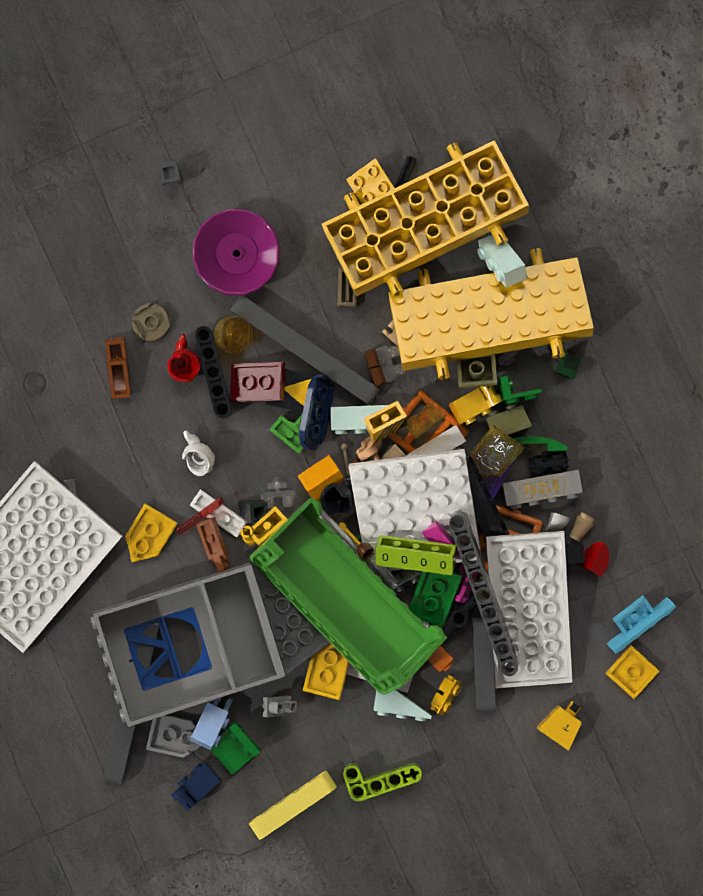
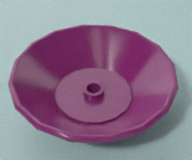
(232, 232)

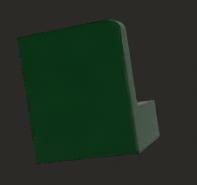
(567, 366)

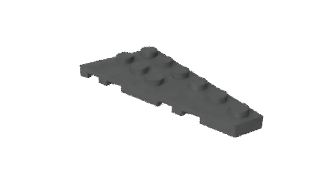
(292, 631)

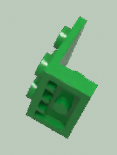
(506, 387)
(235, 748)

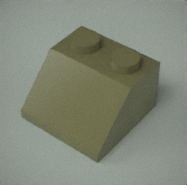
(477, 372)
(509, 421)

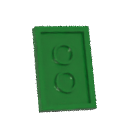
(434, 596)

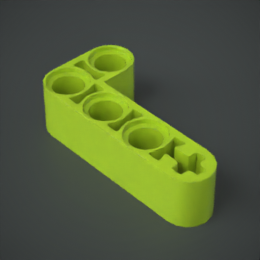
(387, 786)

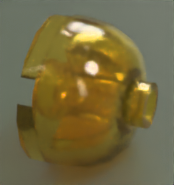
(233, 334)

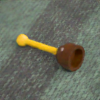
(364, 549)

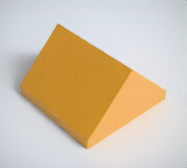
(319, 476)

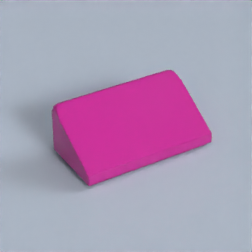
(437, 533)

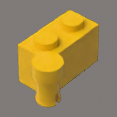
(474, 403)
(263, 527)

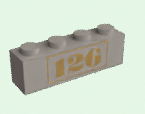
(541, 488)

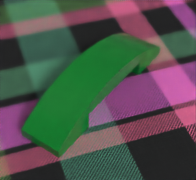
(551, 445)

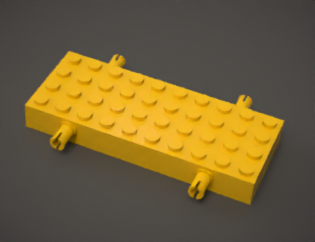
(425, 218)
(485, 318)

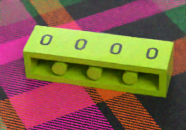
(416, 555)

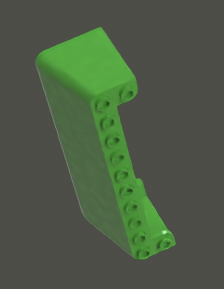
(346, 600)

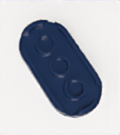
(316, 412)

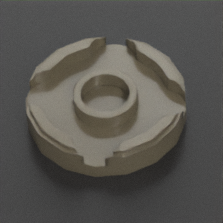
(151, 322)

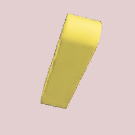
(292, 805)

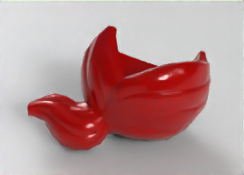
(183, 363)

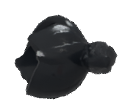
(338, 497)

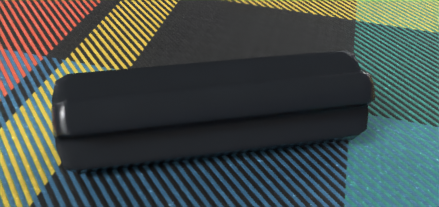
(406, 171)

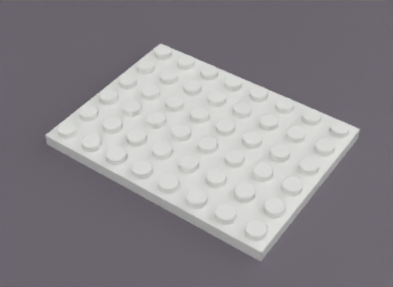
(45, 552)

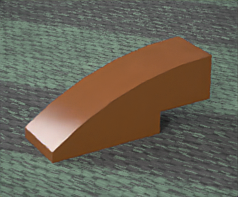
(118, 367)

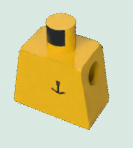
(561, 724)

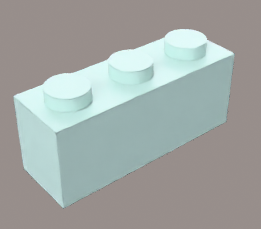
(502, 261)
(351, 418)

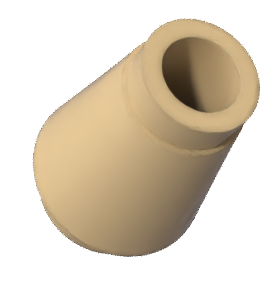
(581, 526)

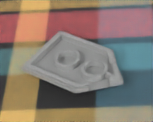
(172, 736)

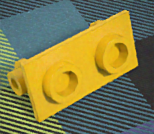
(443, 702)

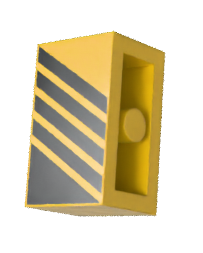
(386, 421)

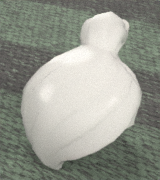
(198, 455)

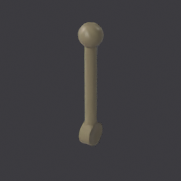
(344, 447)

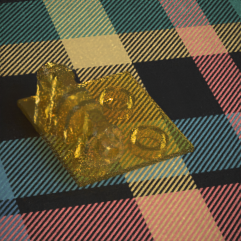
(423, 421)

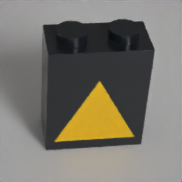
(294, 392)

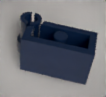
(196, 786)

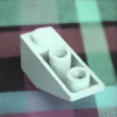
(399, 704)

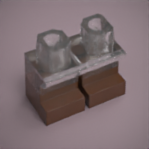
(382, 356)

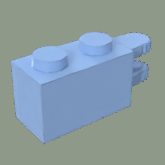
(210, 724)

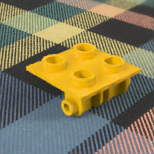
(370, 182)

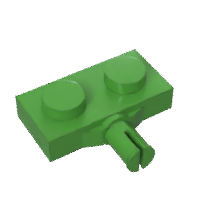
(288, 432)

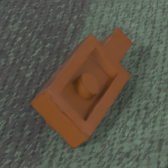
(213, 543)

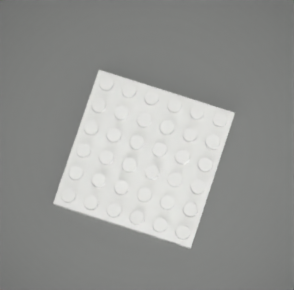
(410, 494)

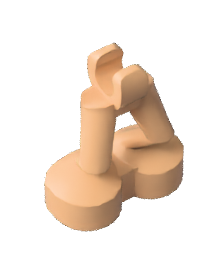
(369, 450)

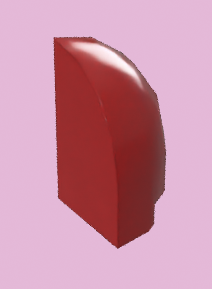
(596, 558)

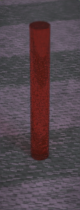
(200, 515)

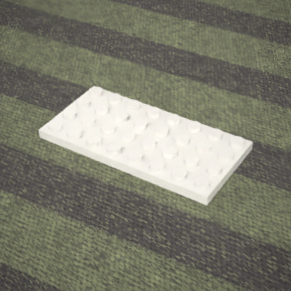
(533, 599)

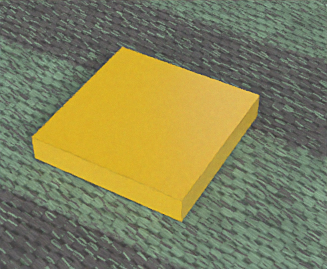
(632, 672)

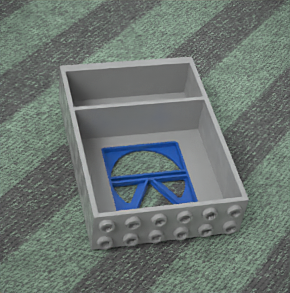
(234, 637)

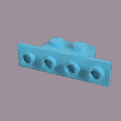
(637, 619)

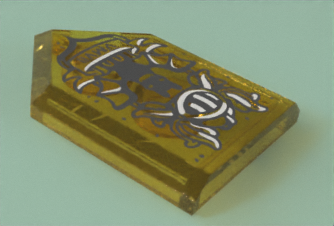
(495, 453)

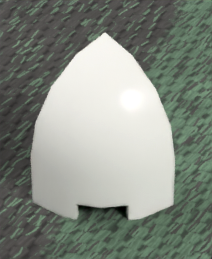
(557, 522)

